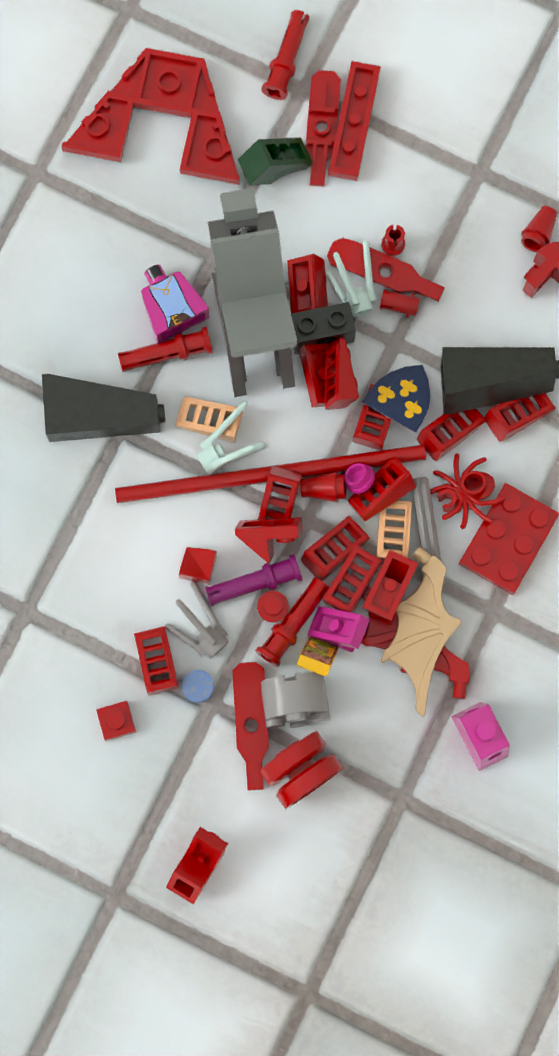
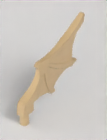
(422, 628)

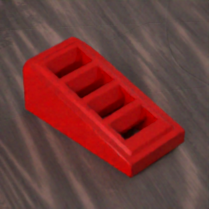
(339, 377)
(504, 425)
(368, 439)
(436, 441)
(391, 474)
(285, 477)
(323, 570)
(356, 597)
(162, 685)

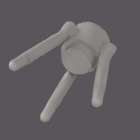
(210, 640)

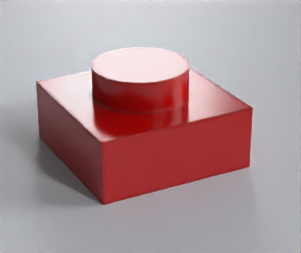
(116, 720)

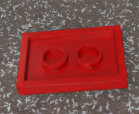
(508, 546)

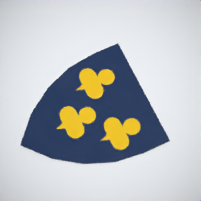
(402, 396)

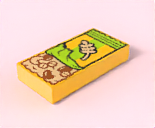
(317, 656)

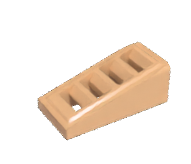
(211, 407)
(381, 553)

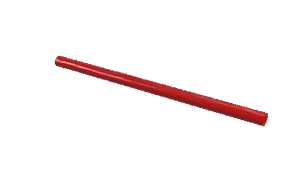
(260, 475)

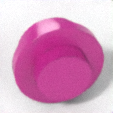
(359, 478)

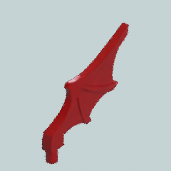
(382, 632)

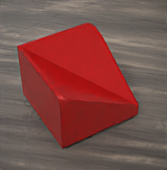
(198, 565)

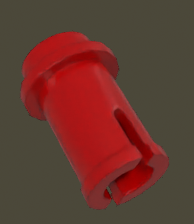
(388, 241)
(400, 303)

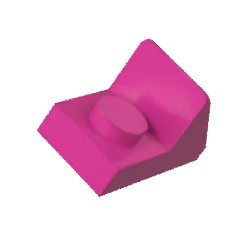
(338, 628)

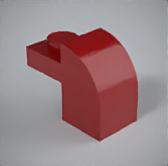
(545, 267)
(197, 865)

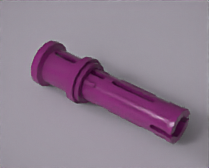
(269, 576)

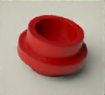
(272, 606)

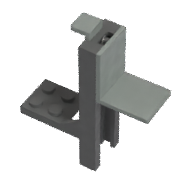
(251, 287)

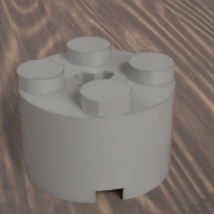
(295, 700)

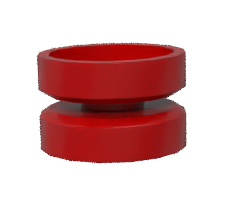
(298, 766)

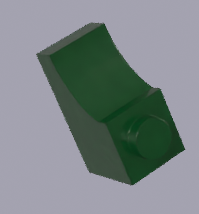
(273, 159)

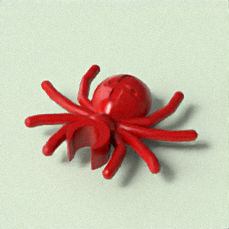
(466, 491)

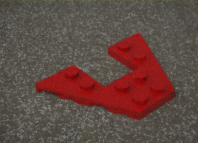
(166, 85)

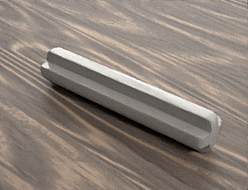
(425, 517)

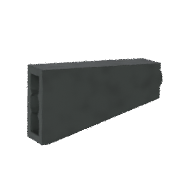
(494, 375)
(94, 410)

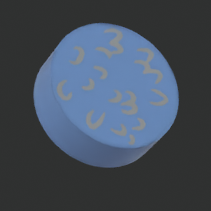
(197, 686)

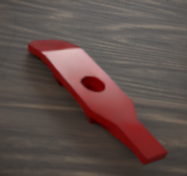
(322, 109)
(403, 275)
(249, 706)

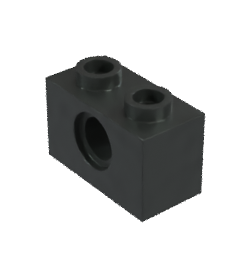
(323, 325)

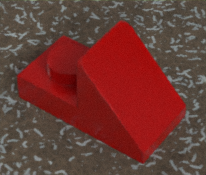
(260, 534)
(390, 585)

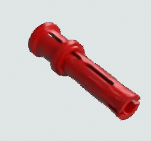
(283, 66)
(180, 347)
(285, 633)

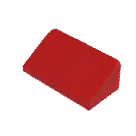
(307, 283)

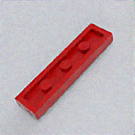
(354, 121)

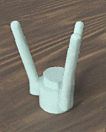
(359, 300)
(215, 457)

